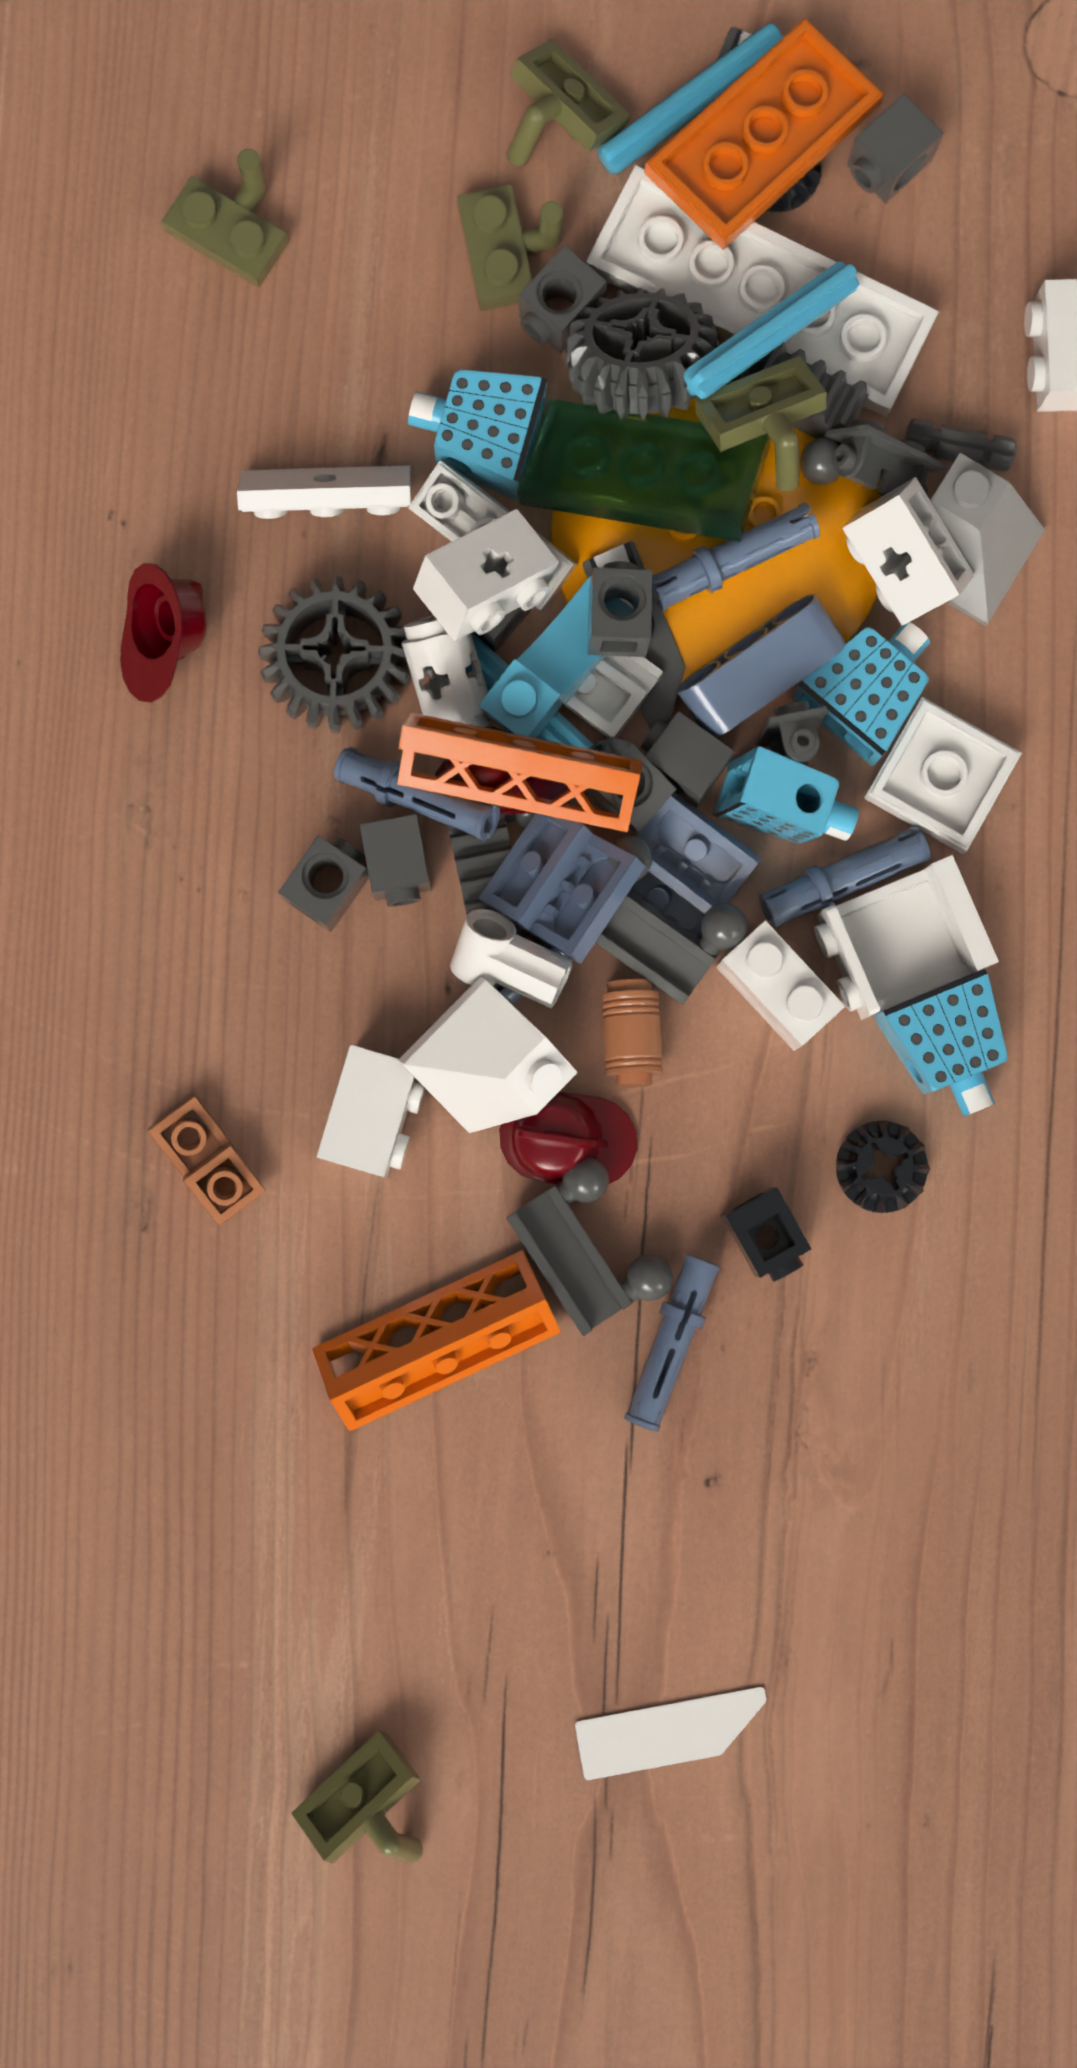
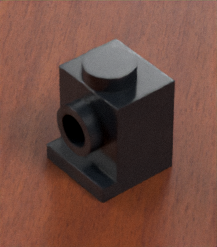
(767, 1210)

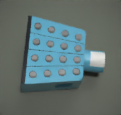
(484, 425)
(868, 689)
(783, 798)
(949, 1039)

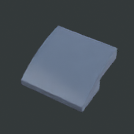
(691, 863)
(562, 884)

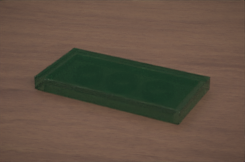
(641, 471)

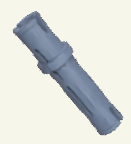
(712, 566)
(381, 780)
(827, 884)
(672, 1342)

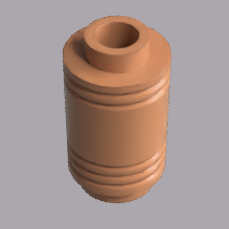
(632, 1032)

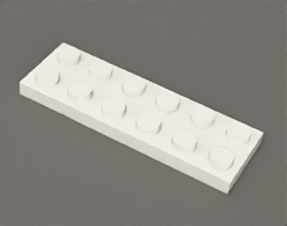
(658, 246)

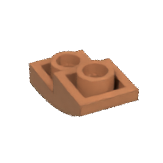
(206, 1159)

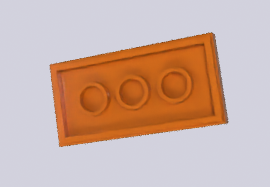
(763, 133)

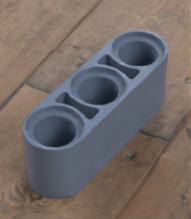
(761, 666)

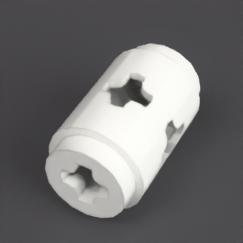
(449, 691)

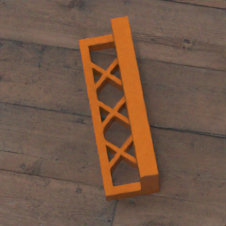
(521, 758)
(440, 1349)

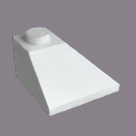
(487, 1061)

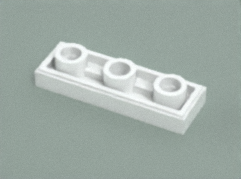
(324, 490)
(459, 507)

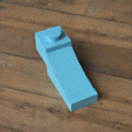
(548, 670)

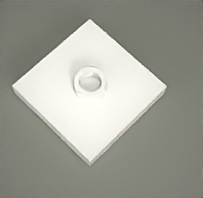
(942, 775)

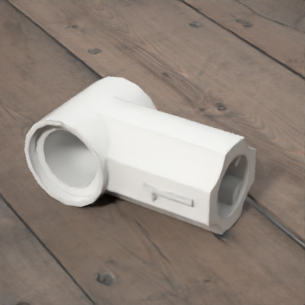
(500, 956)

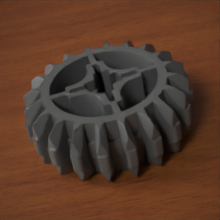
(636, 350)
(315, 652)

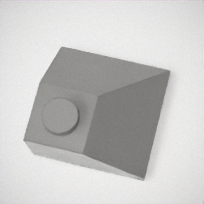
(990, 530)

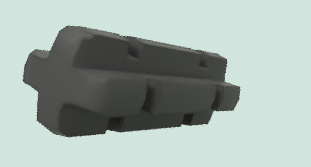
(952, 440)

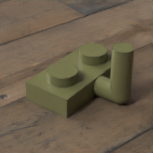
(565, 94)
(226, 227)
(500, 247)
(764, 405)
(356, 1803)

